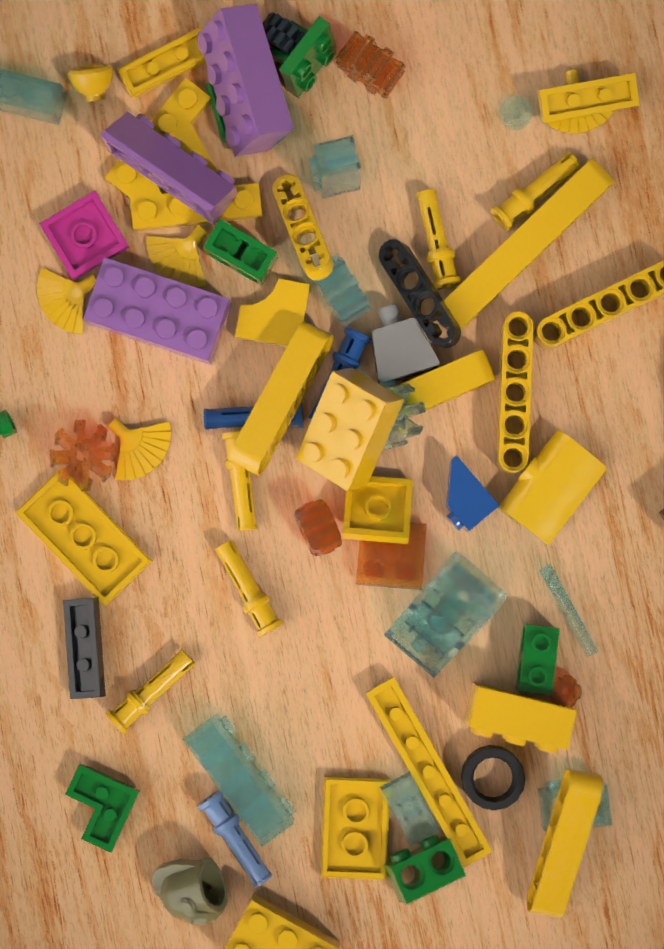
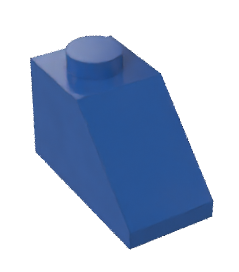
(466, 497)

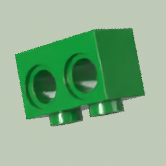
(240, 252)
(537, 659)
(426, 877)

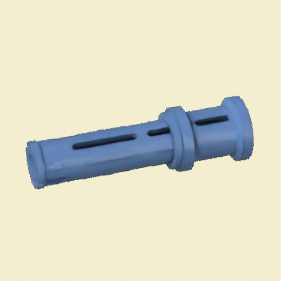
(226, 825)

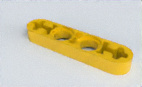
(302, 226)

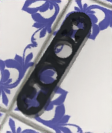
(416, 295)

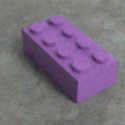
(244, 80)
(157, 311)

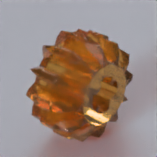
(318, 527)

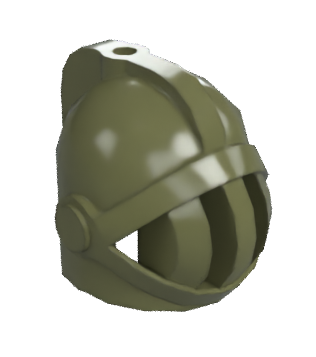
(186, 889)

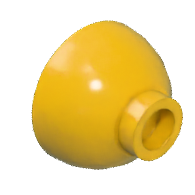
(91, 80)

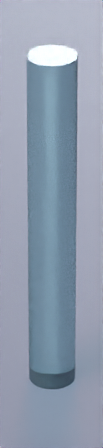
(568, 610)

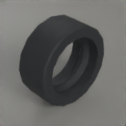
(508, 797)

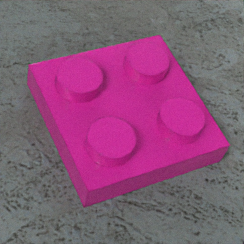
(84, 235)

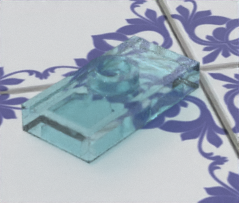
(409, 808)

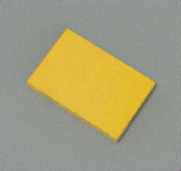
(354, 828)

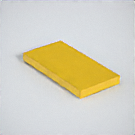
(84, 538)

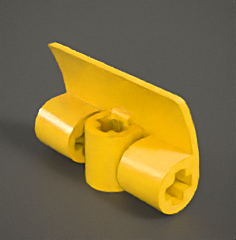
(552, 487)

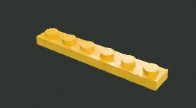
(428, 771)

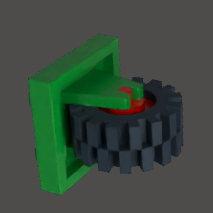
(299, 50)

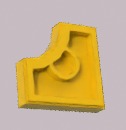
(276, 317)

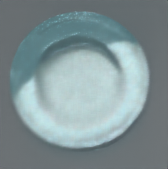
(516, 113)

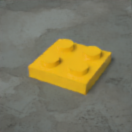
(379, 511)

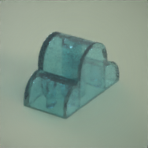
(446, 614)

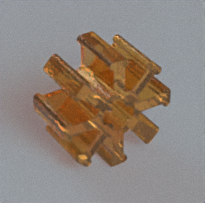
(370, 64)
(95, 457)

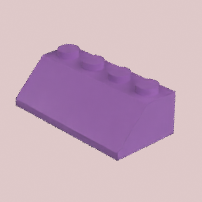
(169, 166)

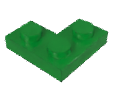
(111, 801)

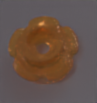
(574, 691)

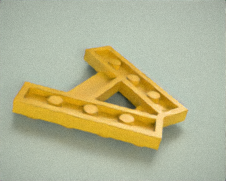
(159, 211)

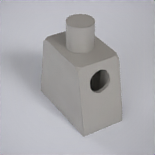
(401, 347)

